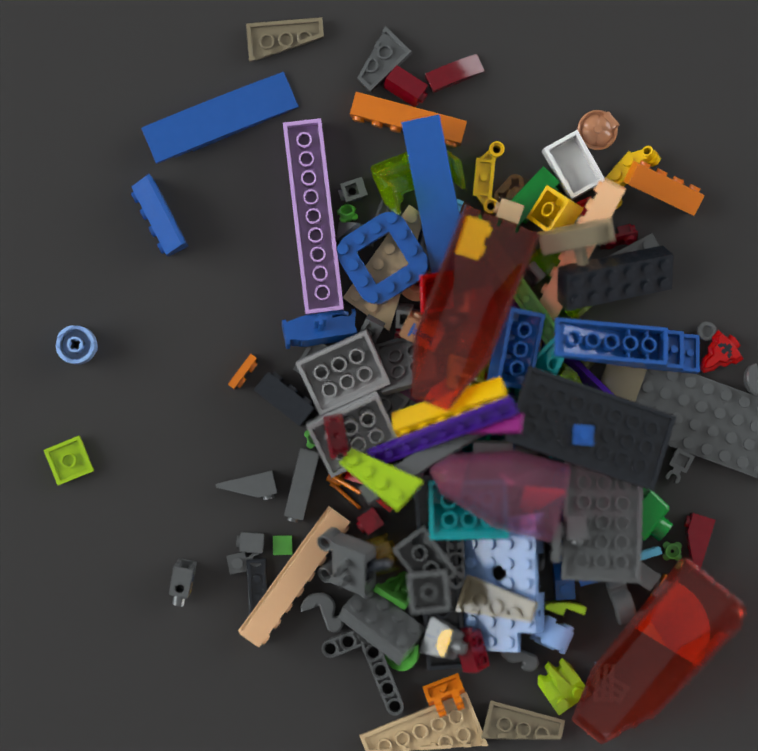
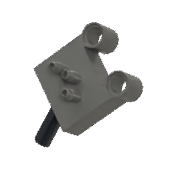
(352, 562)

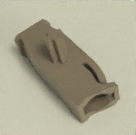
(577, 237)

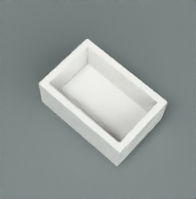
(573, 165)

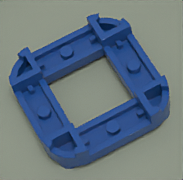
(367, 234)

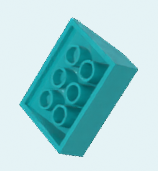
(455, 522)

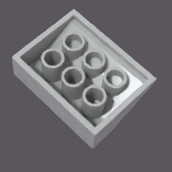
(343, 372)
(364, 424)

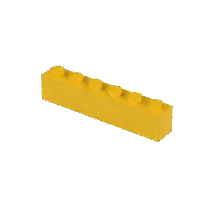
(425, 414)

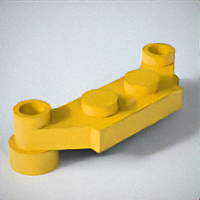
(620, 171)
(485, 175)

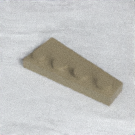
(278, 36)
(491, 600)
(520, 724)

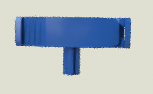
(319, 328)

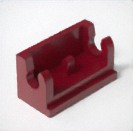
(336, 435)

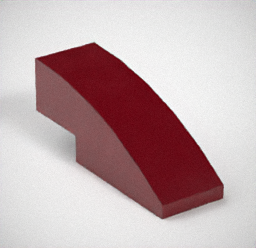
(454, 73)

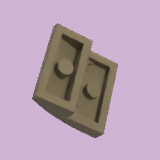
(623, 380)

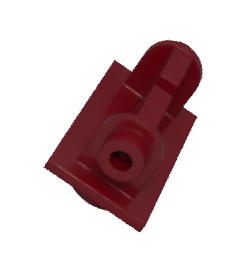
(626, 235)

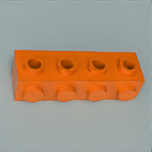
(664, 188)

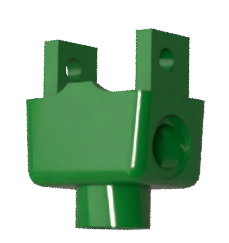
(653, 516)

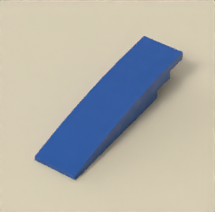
(219, 117)
(432, 184)
(627, 345)

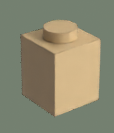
(508, 211)

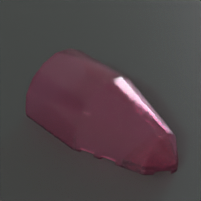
(506, 489)

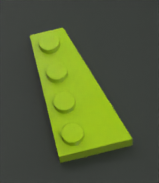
(384, 480)

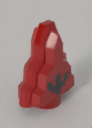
(721, 352)

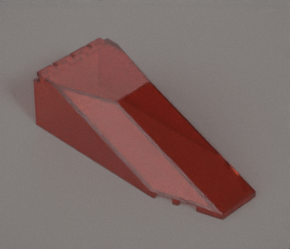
(467, 311)
(658, 652)

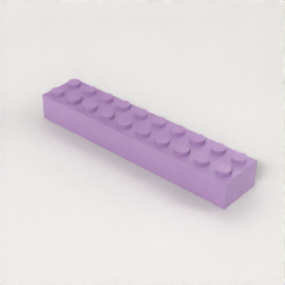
(313, 216)

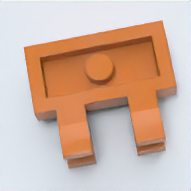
(443, 690)

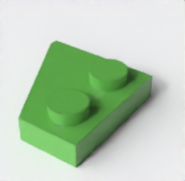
(395, 590)

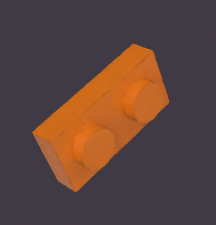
(248, 366)

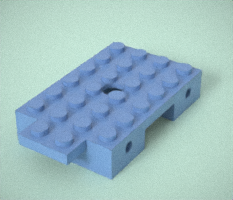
(520, 560)

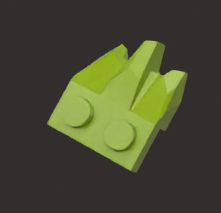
(561, 686)

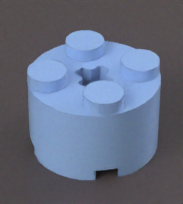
(65, 344)
(555, 635)

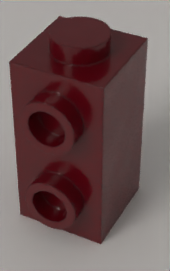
(406, 86)
(369, 521)
(475, 657)

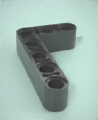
(374, 661)

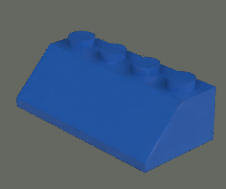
(159, 215)
(516, 347)

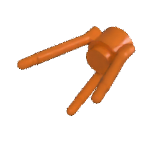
(337, 481)

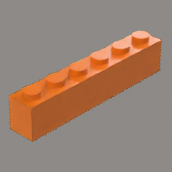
(391, 114)

